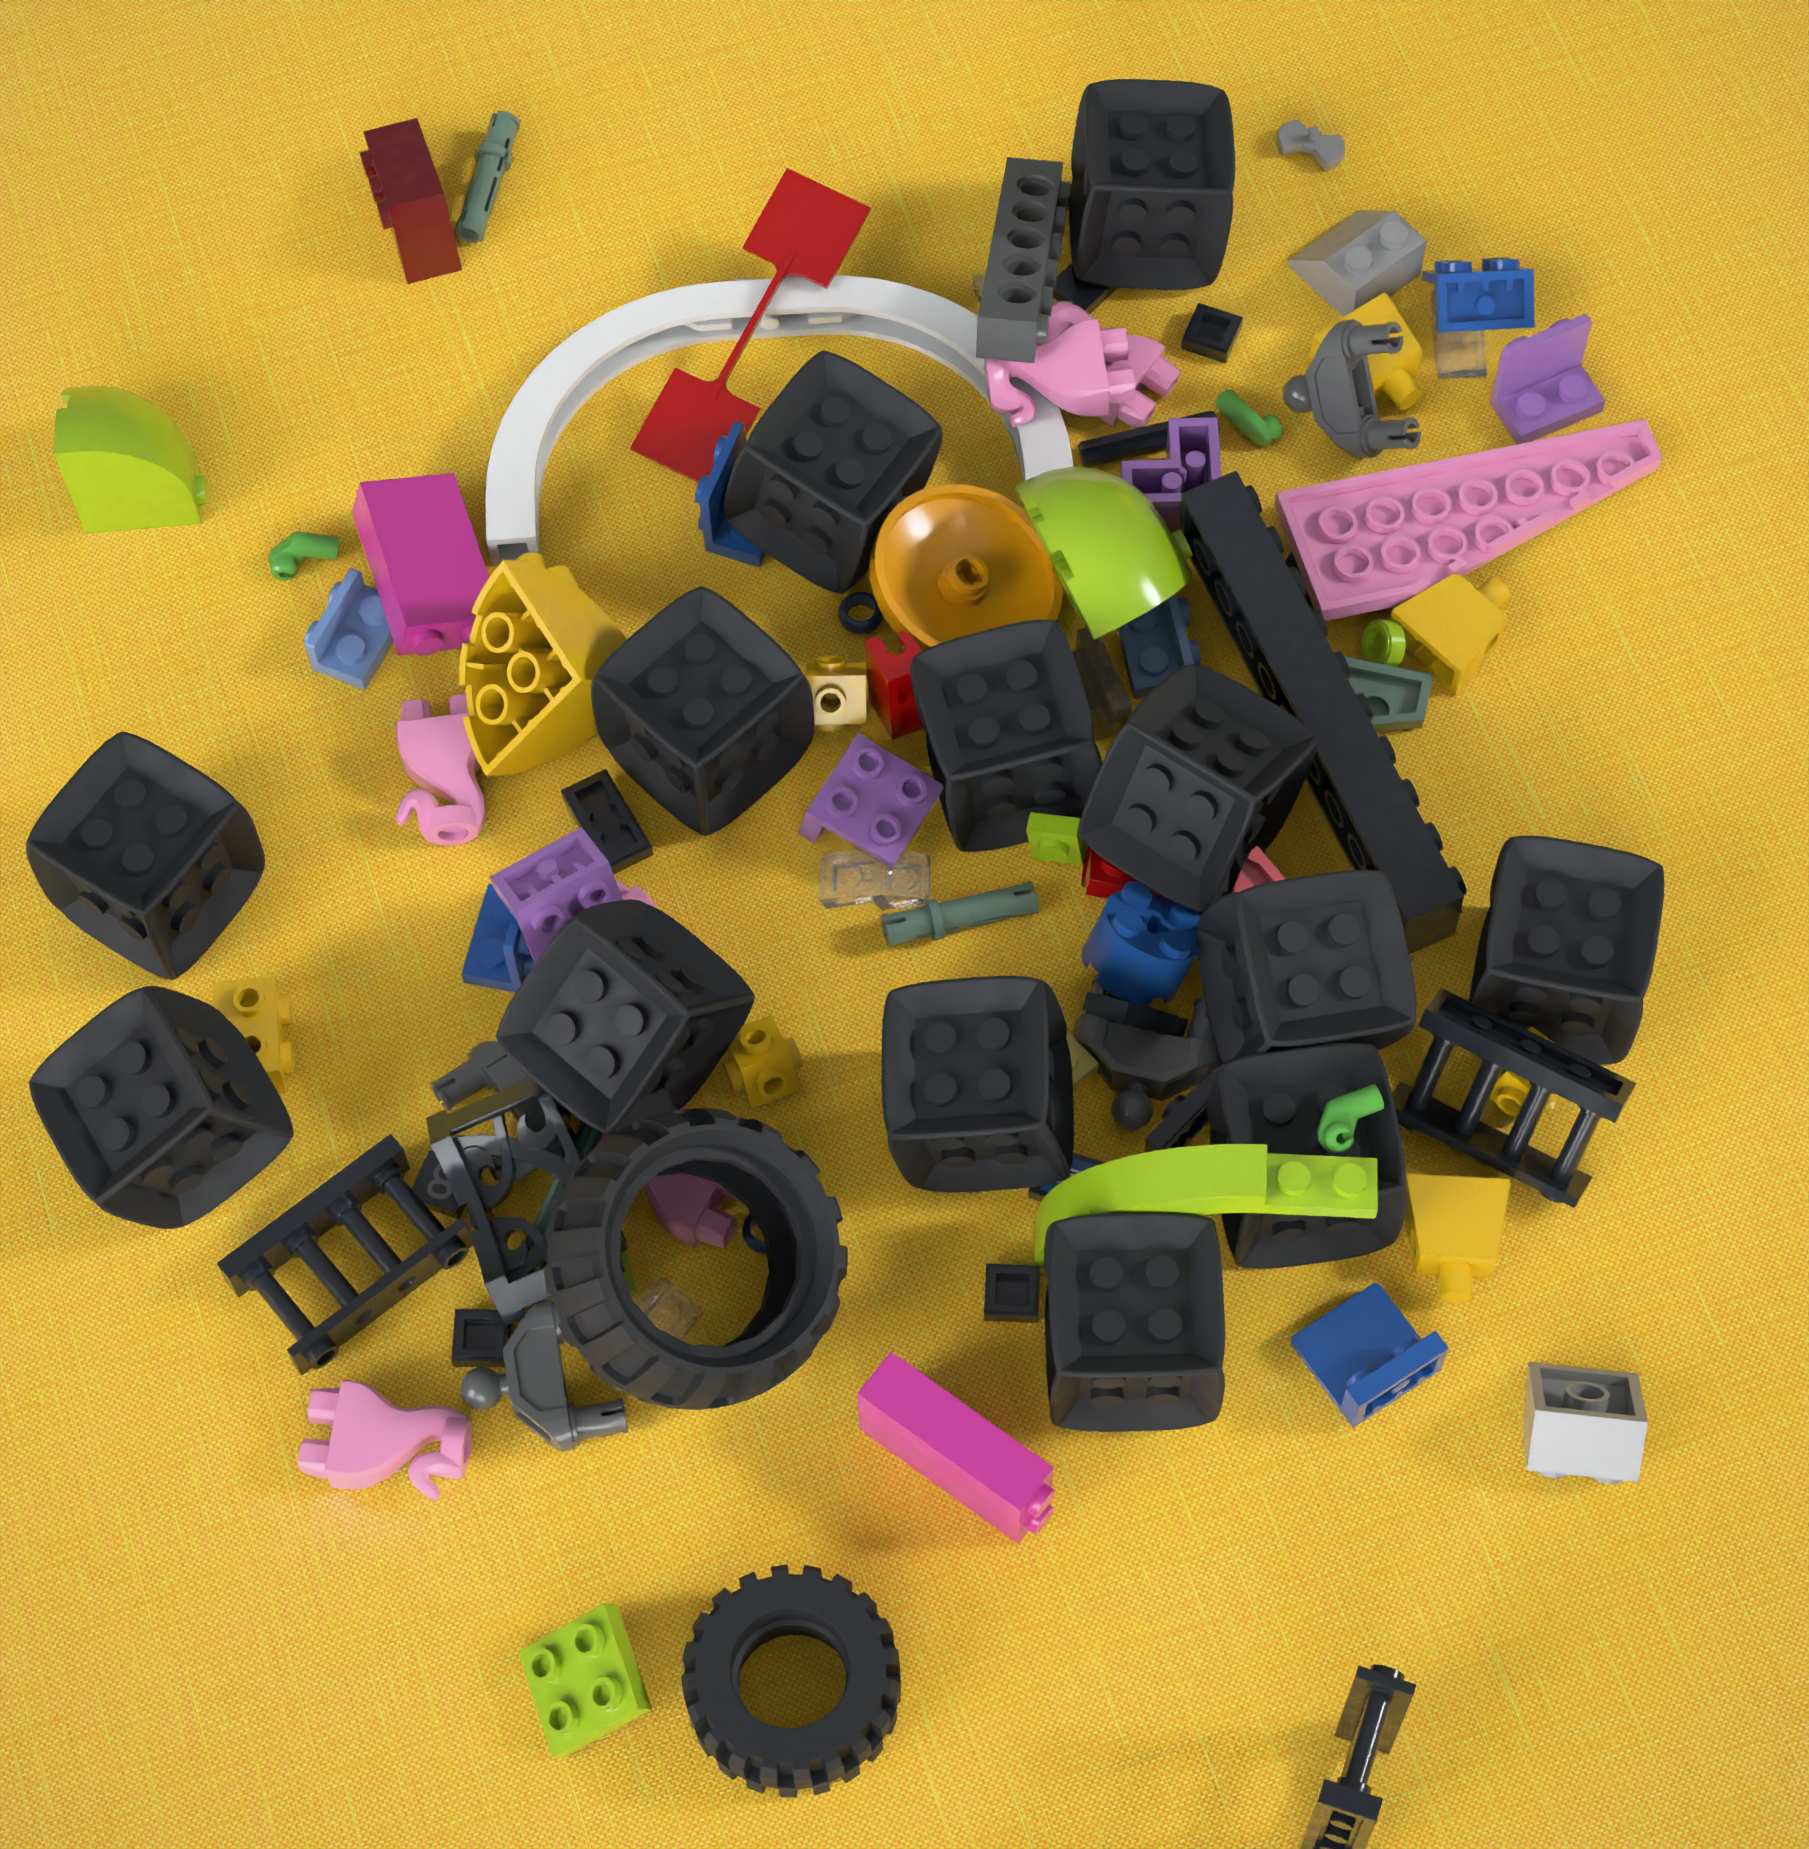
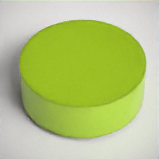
(1384, 642)

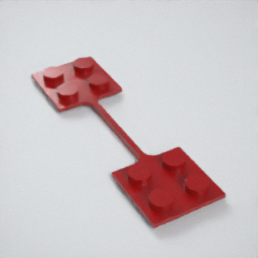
(803, 234)

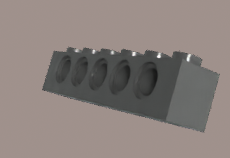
(1023, 261)

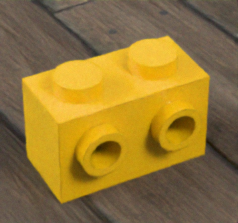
(261, 1016)

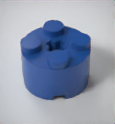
(1142, 945)

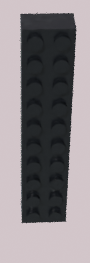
(1298, 671)

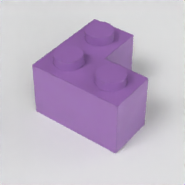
(1189, 462)

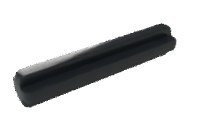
(1129, 442)

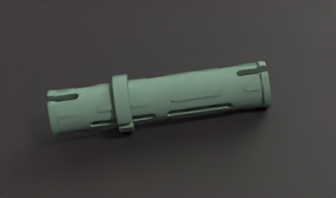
(492, 161)
(939, 918)

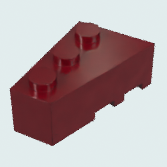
(410, 199)

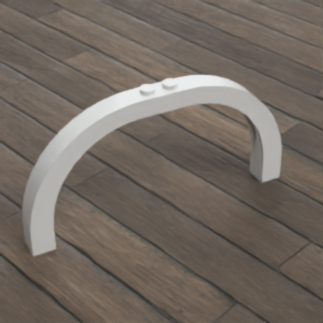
(717, 314)

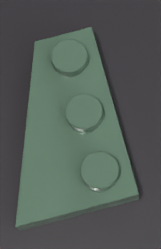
(1394, 693)

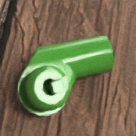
(1244, 418)
(296, 548)
(1341, 1117)

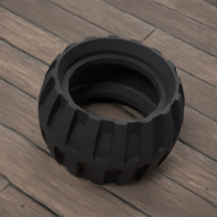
(799, 1244)

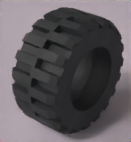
(778, 1608)

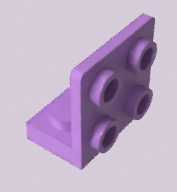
(1543, 381)
(872, 801)
(555, 886)

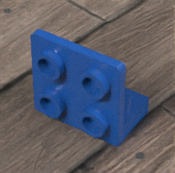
(1484, 297)
(710, 494)
(497, 950)
(1367, 1354)

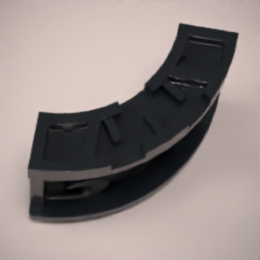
(505, 1272)

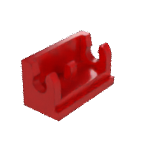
(891, 685)

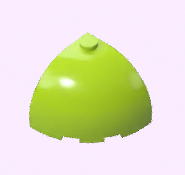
(126, 462)
(1105, 545)

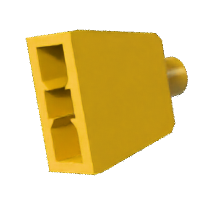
(1390, 373)
(1453, 627)
(1455, 1229)

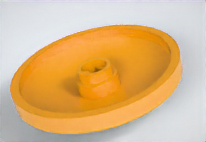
(960, 565)

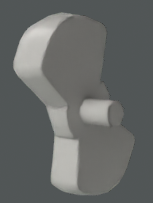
(1326, 149)

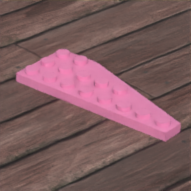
(1403, 529)

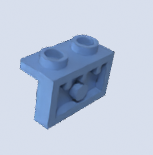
(350, 634)
(1157, 645)

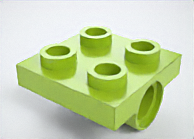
(584, 1680)

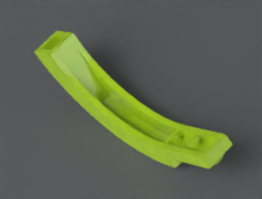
(1214, 1182)

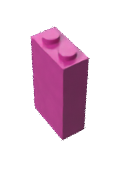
(421, 559)
(956, 1448)

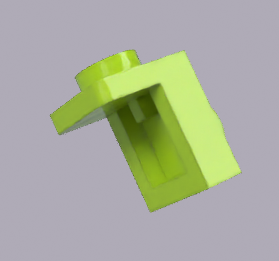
(1055, 838)

